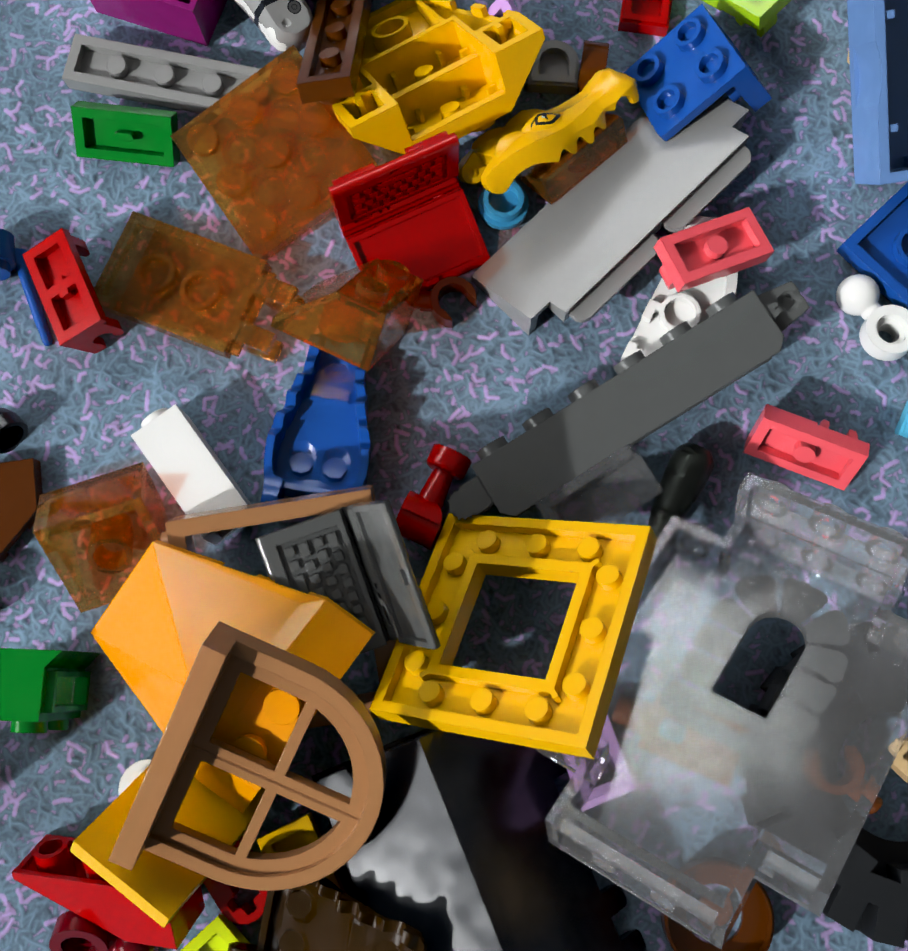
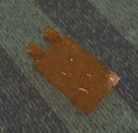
(192, 289)

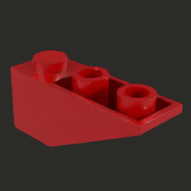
(74, 885)

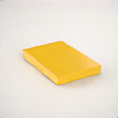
(156, 883)

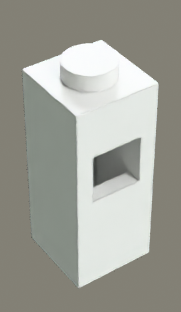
(188, 465)

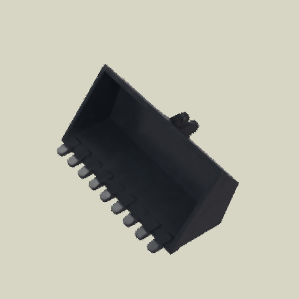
(470, 851)

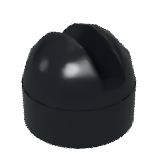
(12, 430)

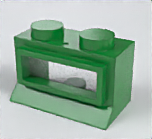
(43, 688)

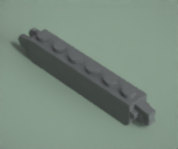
(632, 404)

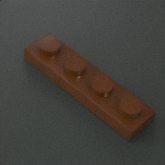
(334, 51)

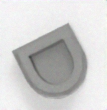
(554, 69)

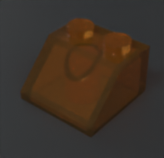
(354, 312)
(99, 531)

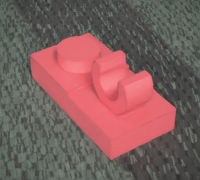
(712, 250)
(806, 447)

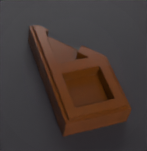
(18, 500)

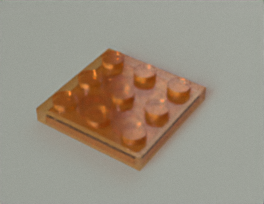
(270, 156)

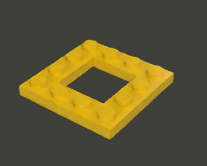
(546, 714)

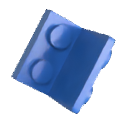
(691, 72)

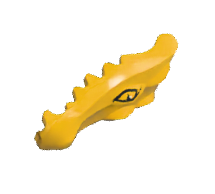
(542, 135)

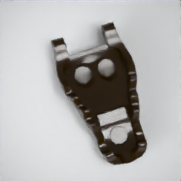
(327, 920)

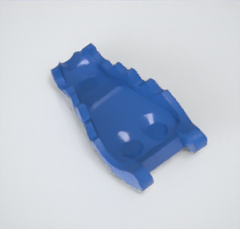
(320, 433)

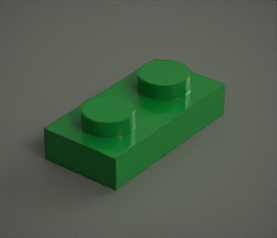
(125, 133)

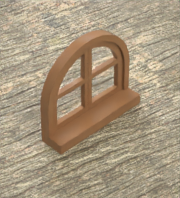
(190, 740)

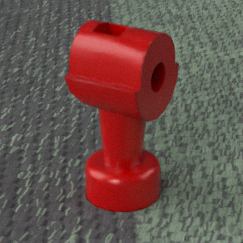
(421, 513)

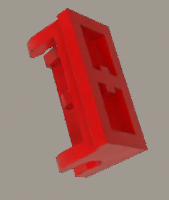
(69, 292)

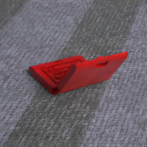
(428, 233)

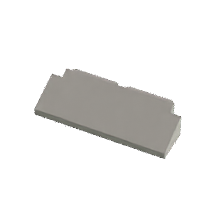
(606, 225)

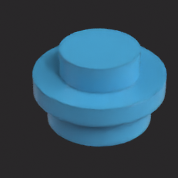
(504, 210)

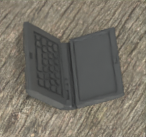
(357, 563)

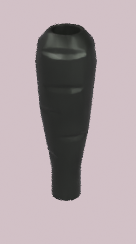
(683, 483)

